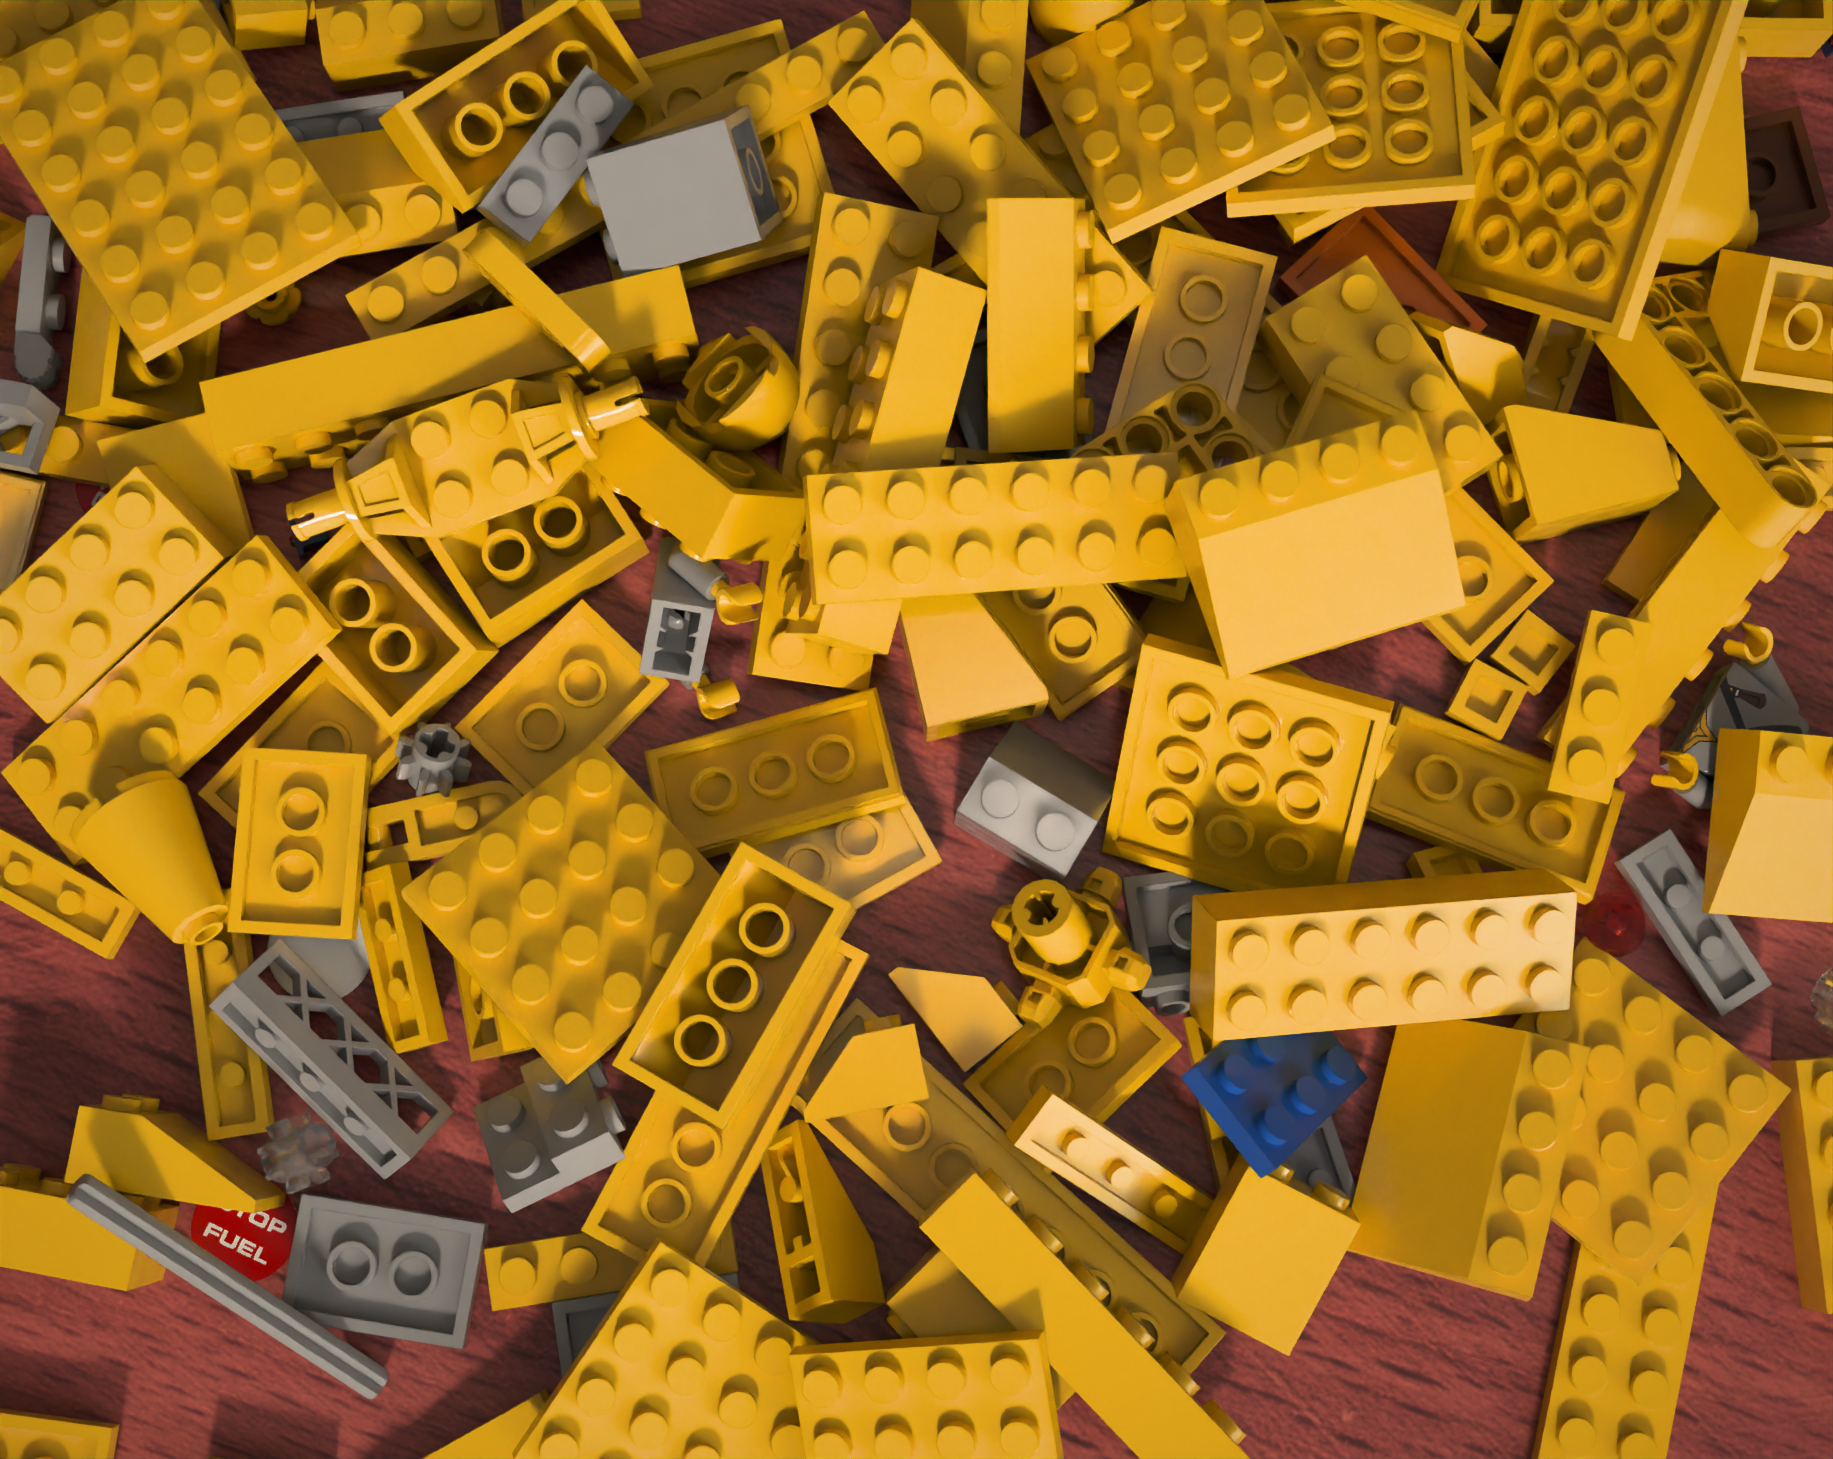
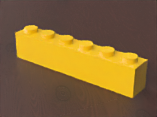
(1688, 607)

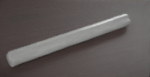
(226, 1285)

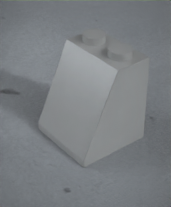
(683, 193)
(1035, 803)

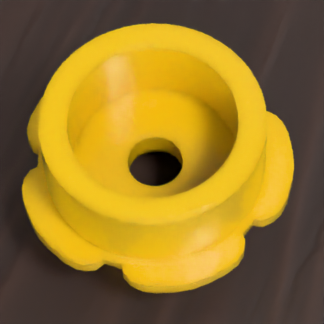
(279, 310)

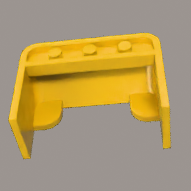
(1716, 195)

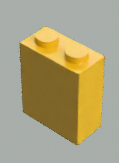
(1266, 1253)

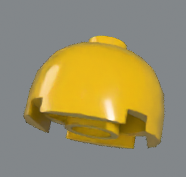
(740, 392)

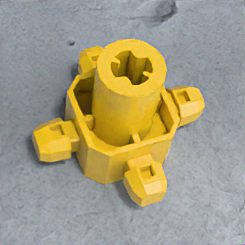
(1069, 945)

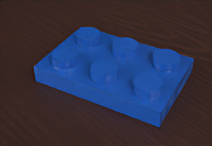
(1273, 1091)

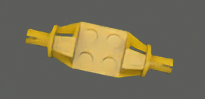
(468, 459)

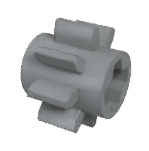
(433, 759)

